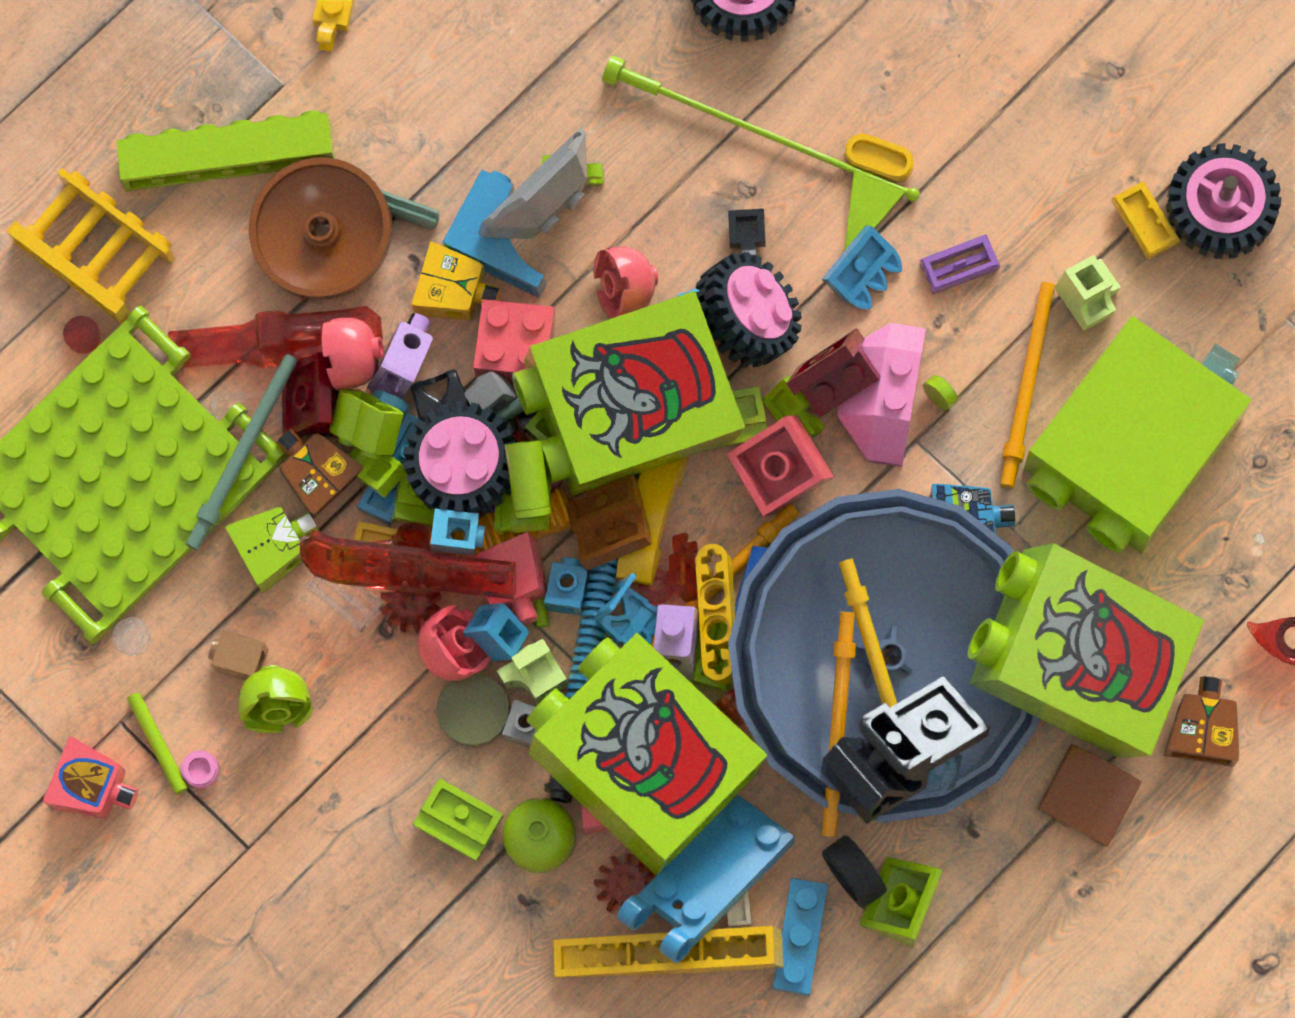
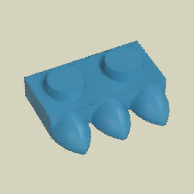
(862, 266)

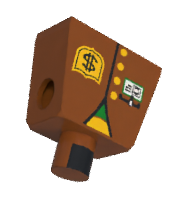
(316, 470)
(1205, 727)

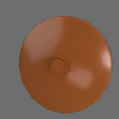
(320, 228)

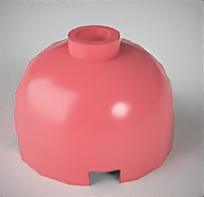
(625, 279)
(351, 351)
(445, 647)

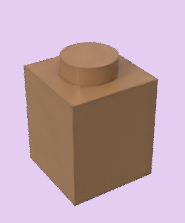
(237, 655)

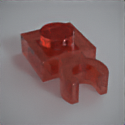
(682, 568)

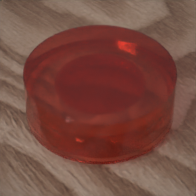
(82, 334)

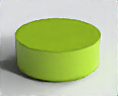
(940, 392)

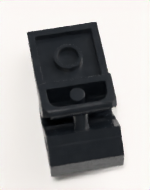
(902, 748)

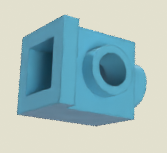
(448, 522)

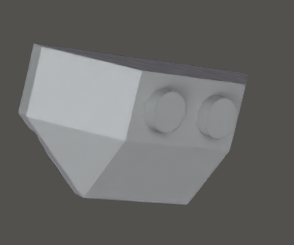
(543, 195)

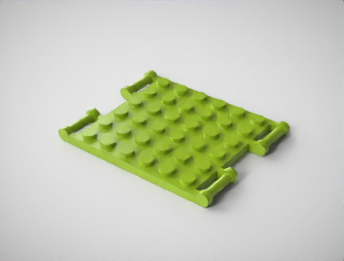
(117, 472)

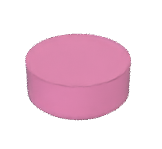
(200, 769)

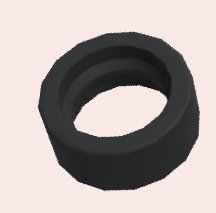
(854, 871)

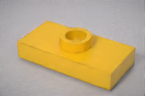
(1145, 220)

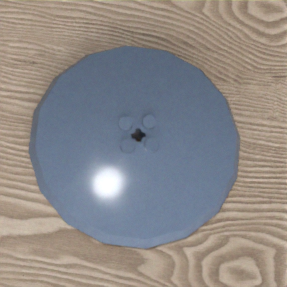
(928, 591)

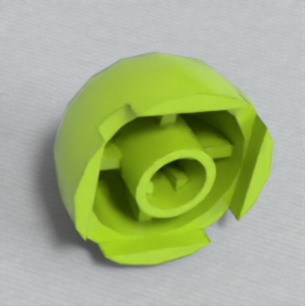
(274, 699)
(539, 835)

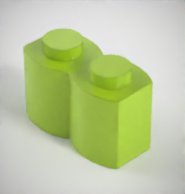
(366, 423)

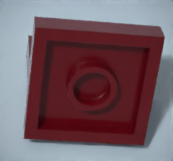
(834, 374)
(309, 398)

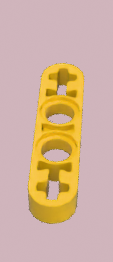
(715, 614)

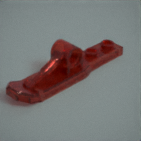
(265, 338)
(405, 565)

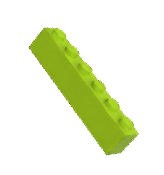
(222, 151)

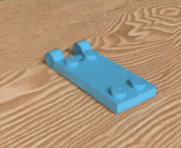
(709, 876)

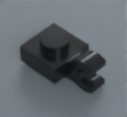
(747, 230)

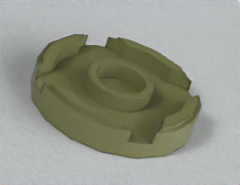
(473, 710)

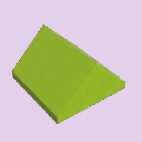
(904, 905)

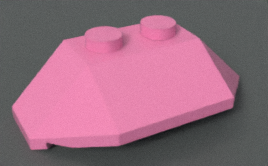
(882, 412)

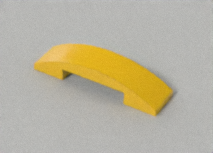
(657, 492)

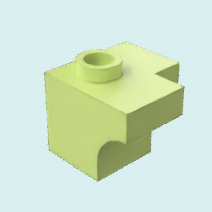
(1088, 291)
(533, 671)

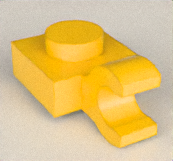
(331, 16)

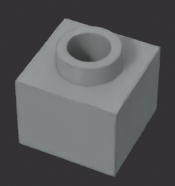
(491, 391)
(512, 731)

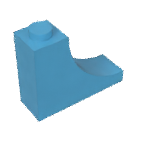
(494, 253)

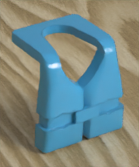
(638, 614)

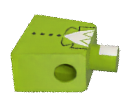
(270, 544)

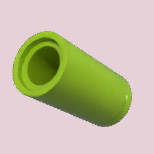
(528, 479)

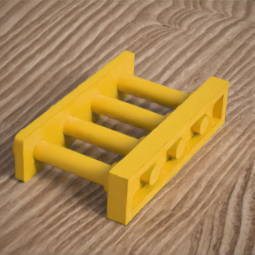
(85, 279)

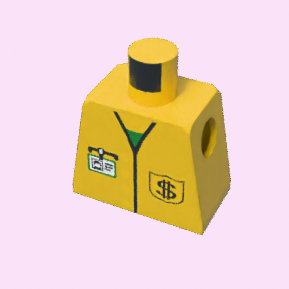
(451, 285)

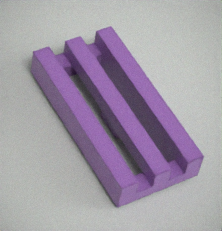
(932, 275)

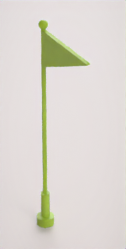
(870, 195)

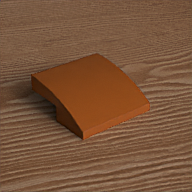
(609, 522)
(1089, 795)

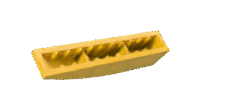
(640, 954)

